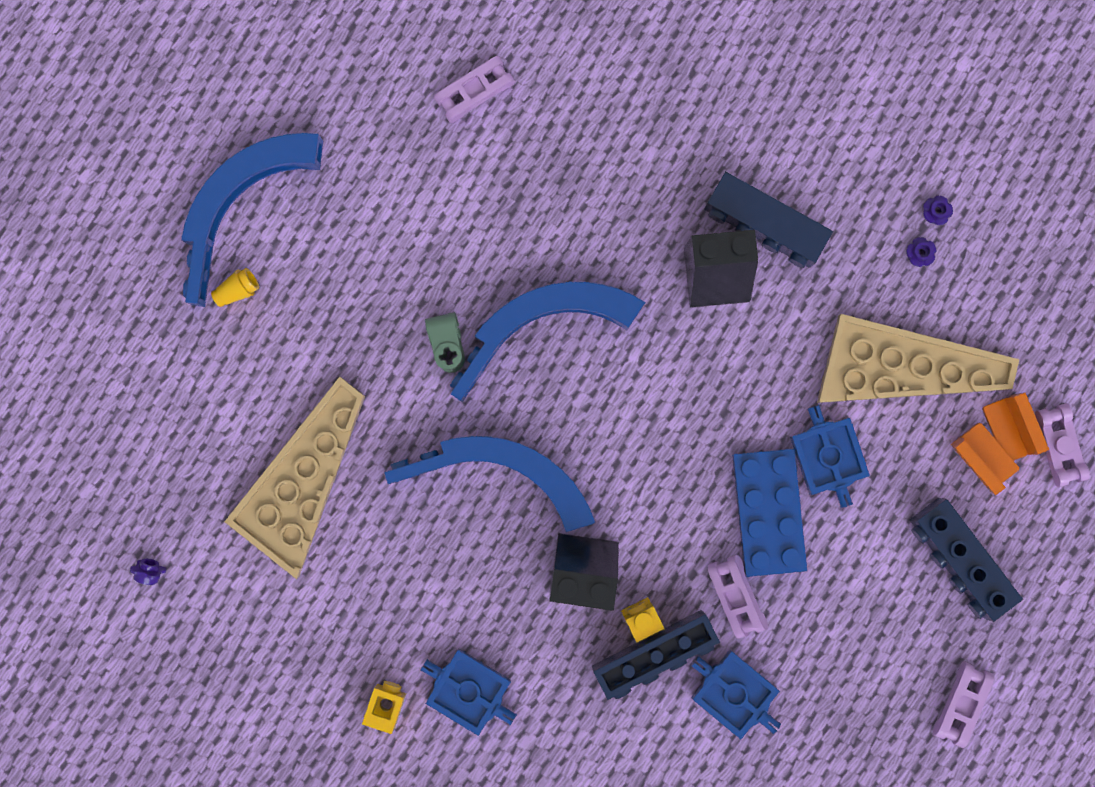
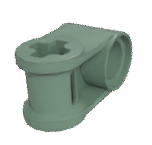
(446, 337)

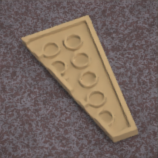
(891, 362)
(291, 494)

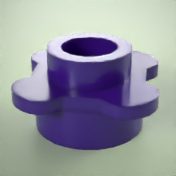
(147, 571)

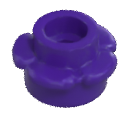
(930, 213)
(915, 257)

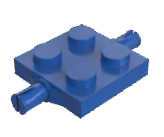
(830, 456)
(468, 692)
(735, 694)

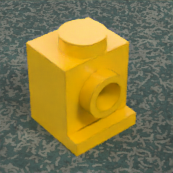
(642, 619)
(379, 717)

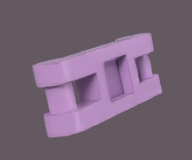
(474, 89)
(1062, 445)
(737, 597)
(964, 705)

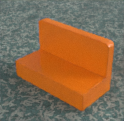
(1015, 426)
(985, 457)

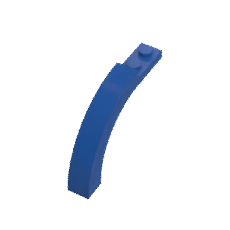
(224, 187)
(544, 301)
(538, 468)

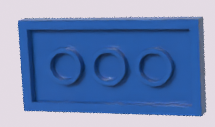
(769, 512)

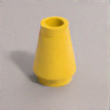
(235, 288)

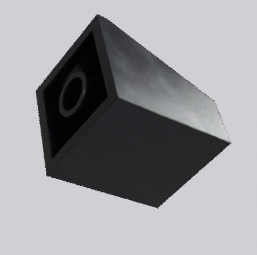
(721, 268)
(585, 572)

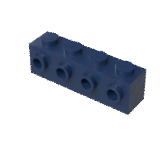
(774, 223)
(965, 559)
(655, 654)

